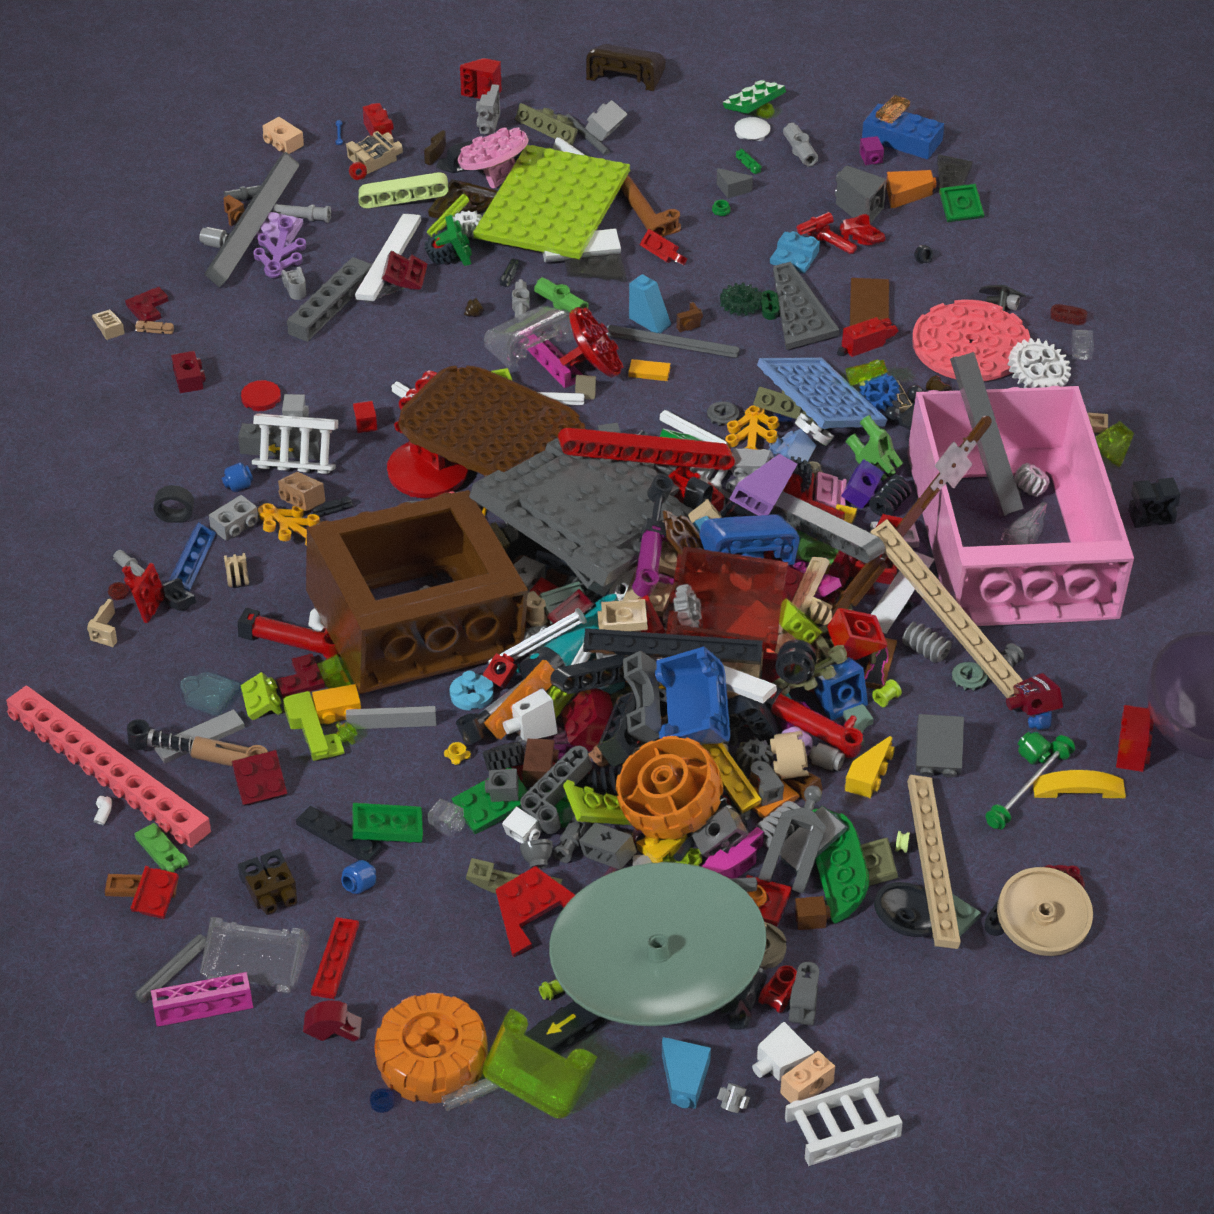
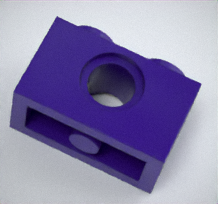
(863, 484)

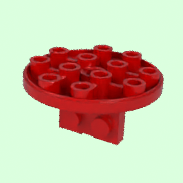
(592, 344)
(423, 473)

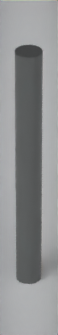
(595, 142)

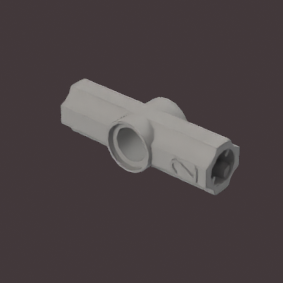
(800, 144)

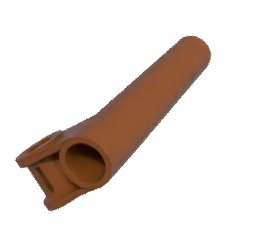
(659, 223)

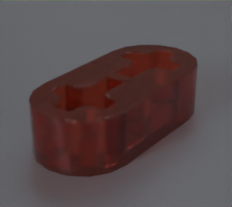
(1068, 314)

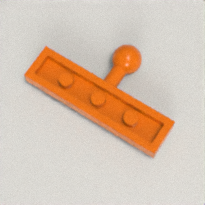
(536, 680)

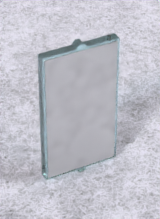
(796, 842)

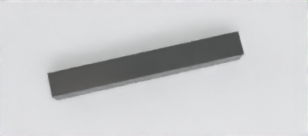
(990, 444)

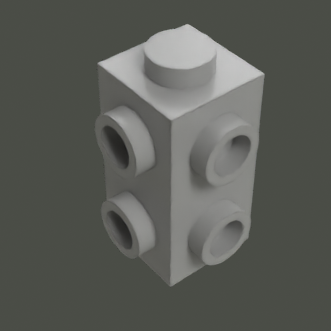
(749, 460)

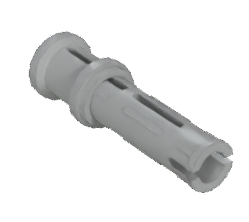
(311, 213)

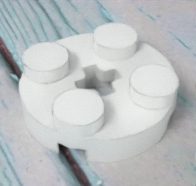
(813, 429)

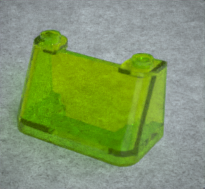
(536, 1071)

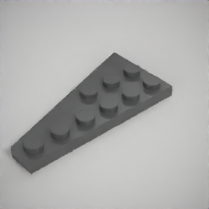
(800, 311)

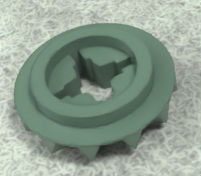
(964, 669)

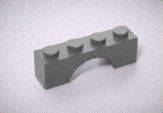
(646, 719)

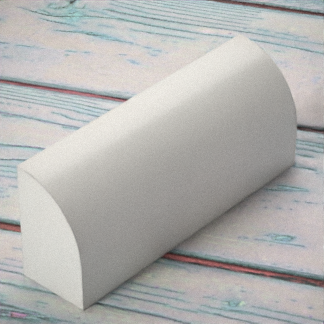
(601, 244)

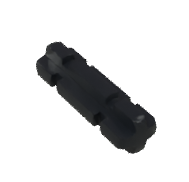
(509, 272)
(332, 506)

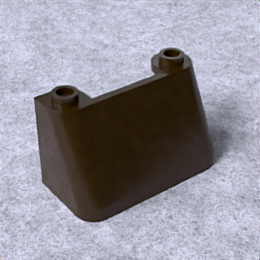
(645, 64)

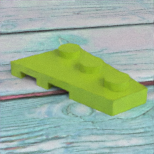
(593, 806)

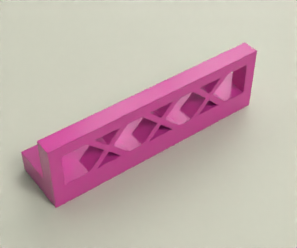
(552, 363)
(202, 1002)

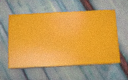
(649, 370)

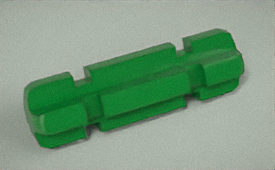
(748, 161)

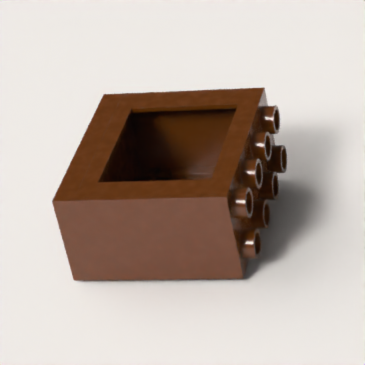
(423, 629)

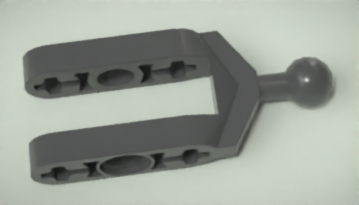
(802, 818)

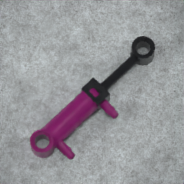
(651, 540)

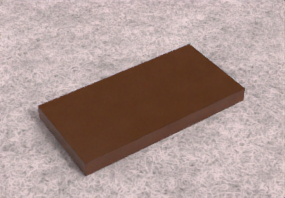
(868, 299)

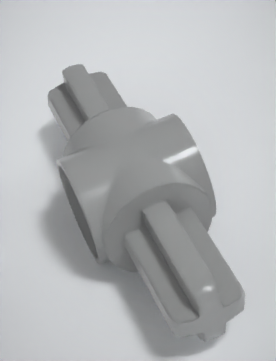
(520, 298)

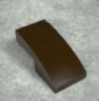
(436, 149)

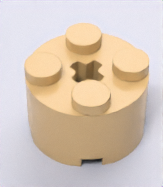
(790, 755)

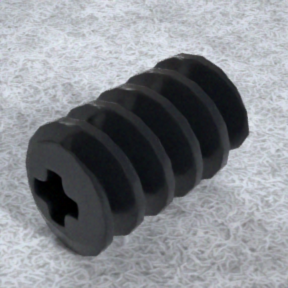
(890, 496)
(603, 779)

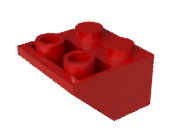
(478, 77)

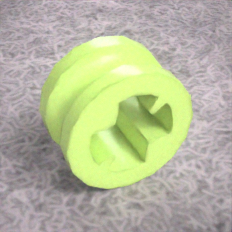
(902, 841)

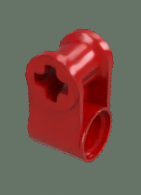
(777, 991)

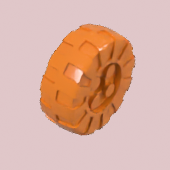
(669, 787)
(430, 1047)

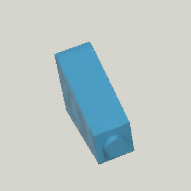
(647, 305)
(685, 1070)

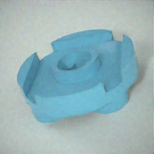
(471, 681)

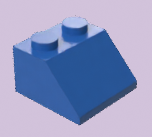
(843, 690)

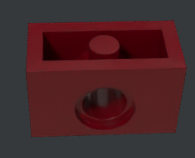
(187, 372)

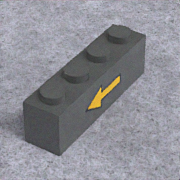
(250, 441)

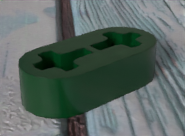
(773, 304)

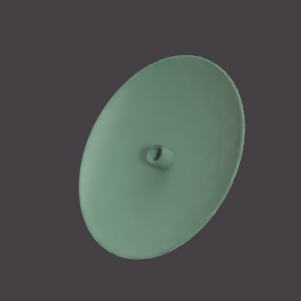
(657, 944)

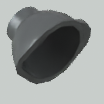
(537, 852)

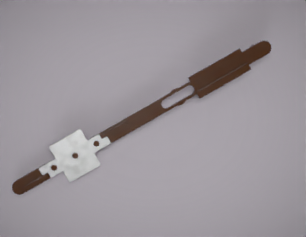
(951, 469)

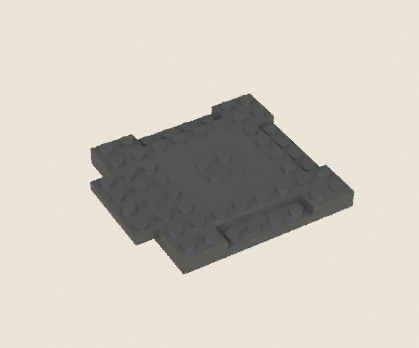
(578, 507)

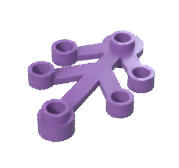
(274, 267)

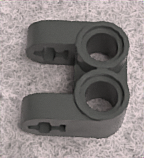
(804, 995)

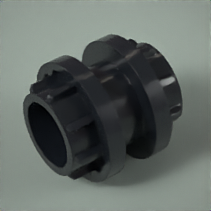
(796, 661)

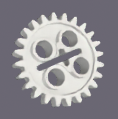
(1038, 364)

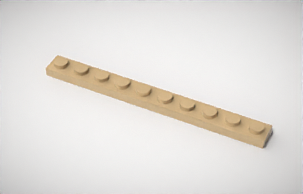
(947, 609)
(933, 862)

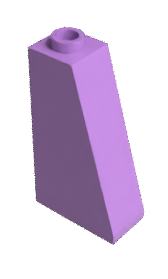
(763, 487)

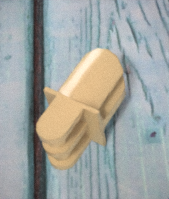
(235, 567)
(819, 611)

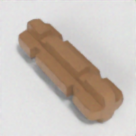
(154, 327)

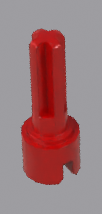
(825, 234)

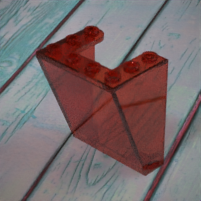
(736, 595)

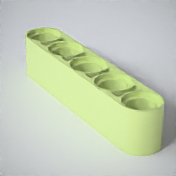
(409, 184)

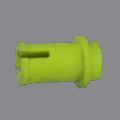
(550, 989)

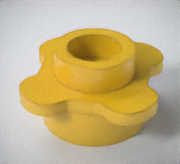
(455, 748)

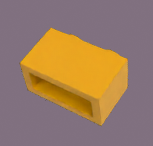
(333, 703)

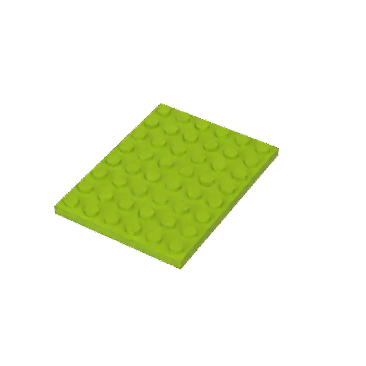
(552, 201)

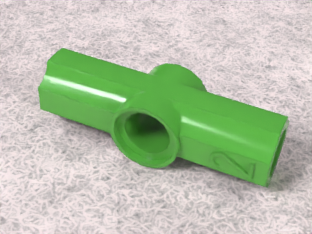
(559, 295)

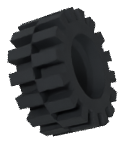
(504, 756)

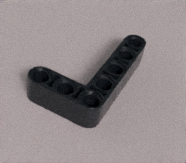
(754, 714)

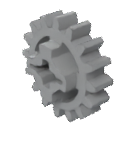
(687, 606)

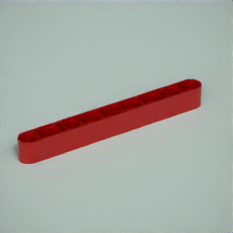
(645, 449)

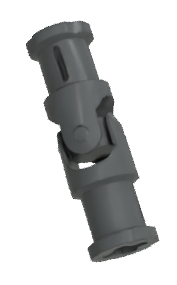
(570, 840)

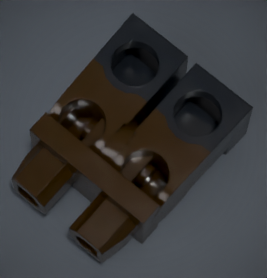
(269, 882)

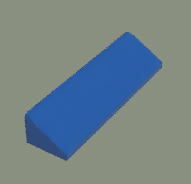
(193, 555)

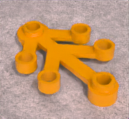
(754, 416)
(269, 513)

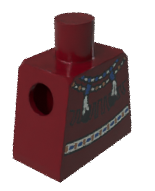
(1035, 695)

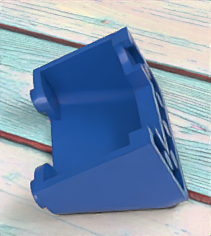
(751, 535)
(695, 696)

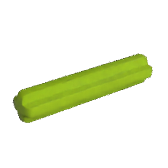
(455, 208)

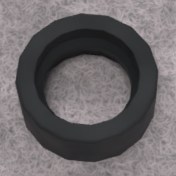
(178, 494)

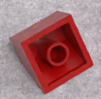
(857, 632)

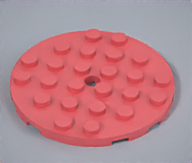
(949, 327)

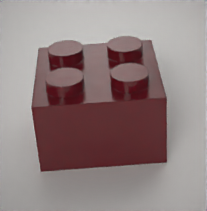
(587, 717)

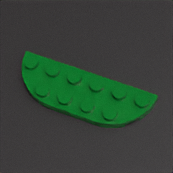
(843, 872)

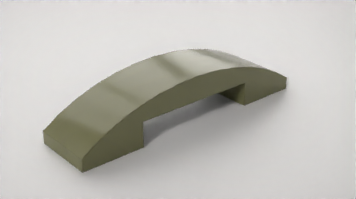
(483, 875)

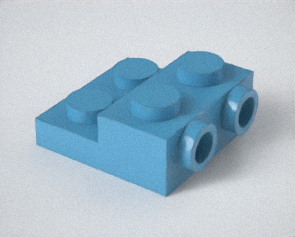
(797, 250)

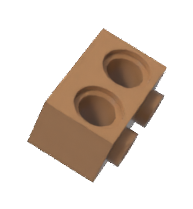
(301, 491)

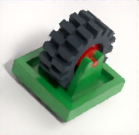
(449, 244)

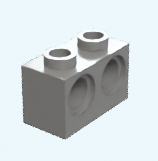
(233, 518)

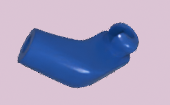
(1041, 721)

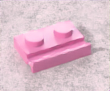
(829, 490)

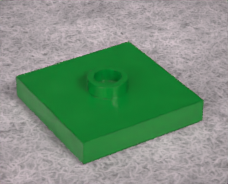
(961, 203)

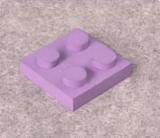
(270, 227)

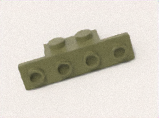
(547, 122)
(778, 403)

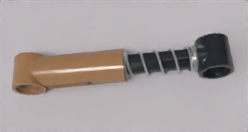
(142, 736)

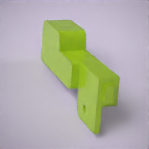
(302, 715)

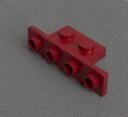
(840, 568)

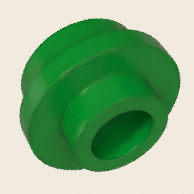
(721, 208)

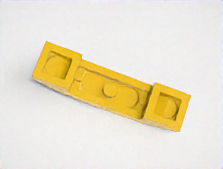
(1078, 782)

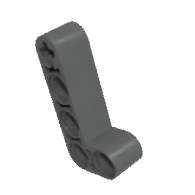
(575, 766)

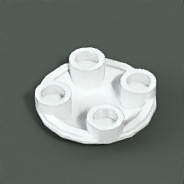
(752, 128)

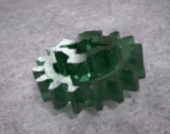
(740, 299)

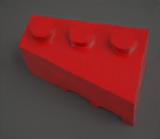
(1134, 738)

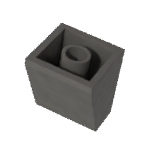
(860, 192)
(939, 745)

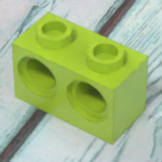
(798, 623)

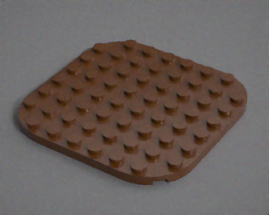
(483, 419)

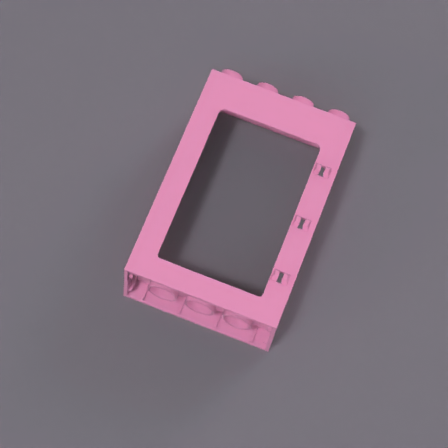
(1028, 580)

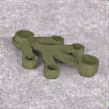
(836, 654)

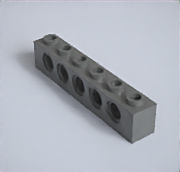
(328, 300)

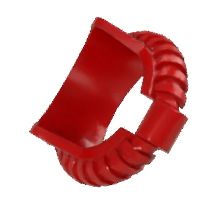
(861, 230)

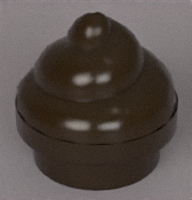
(473, 308)

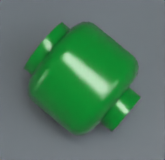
(1034, 748)

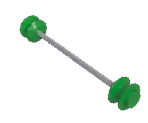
(999, 815)

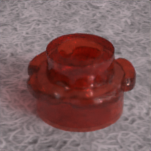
(118, 591)

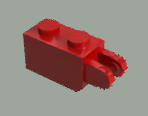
(867, 335)

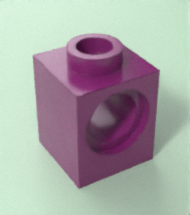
(871, 150)

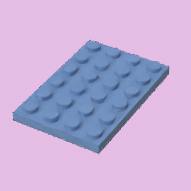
(820, 392)

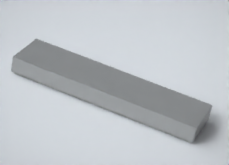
(392, 717)
(212, 729)

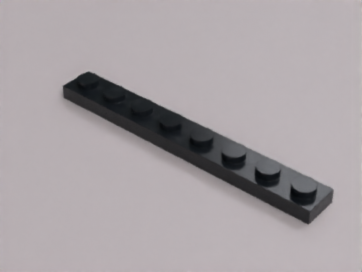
(670, 644)

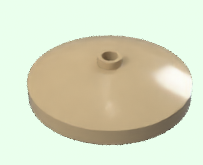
(1045, 911)

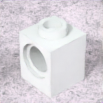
(521, 826)

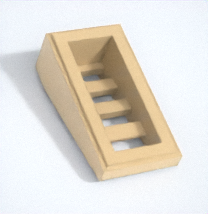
(108, 324)

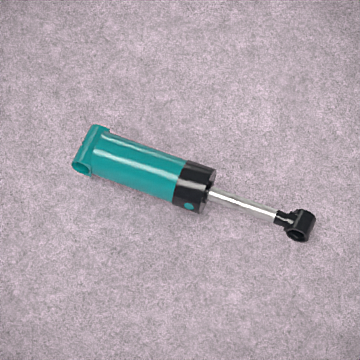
(558, 652)

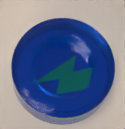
(382, 1100)

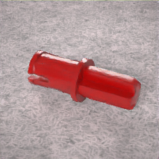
(815, 223)

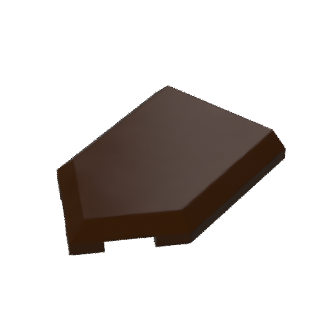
(681, 532)

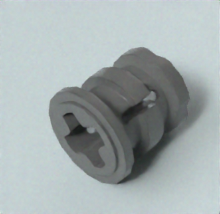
(1012, 654)

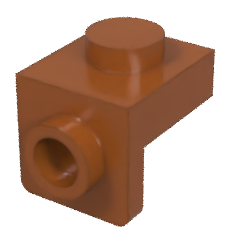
(233, 208)

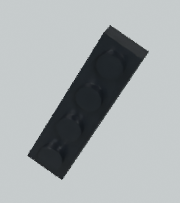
(337, 835)

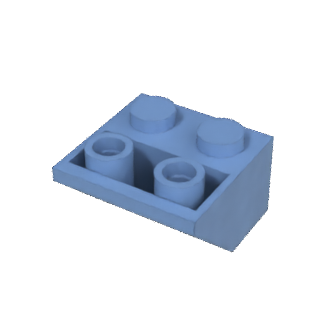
(793, 444)

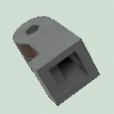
(767, 783)

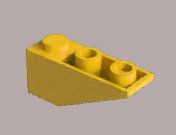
(866, 770)

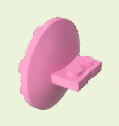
(494, 154)

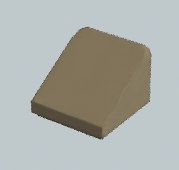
(586, 385)

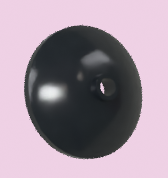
(904, 909)

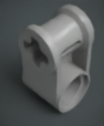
(295, 283)

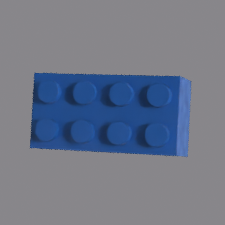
(907, 133)

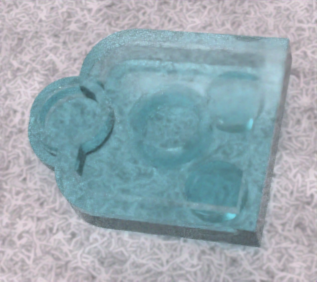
(209, 692)

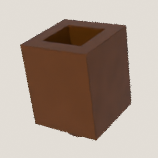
(811, 913)

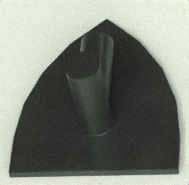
(1002, 292)

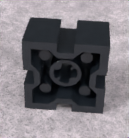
(1154, 502)

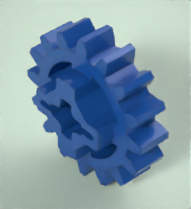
(880, 391)

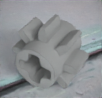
(733, 1097)

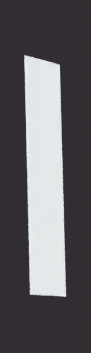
(896, 598)

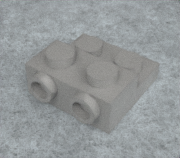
(488, 111)

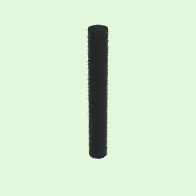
(685, 847)

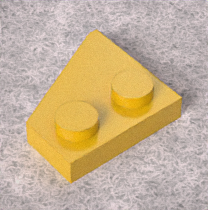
(658, 849)

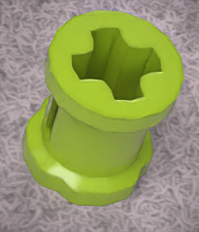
(887, 693)

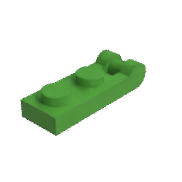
(160, 848)

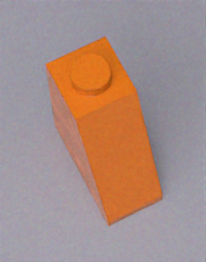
(909, 186)

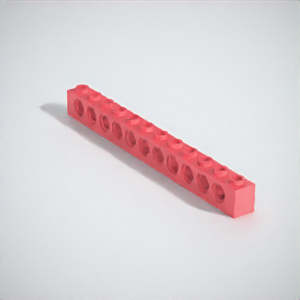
(108, 767)

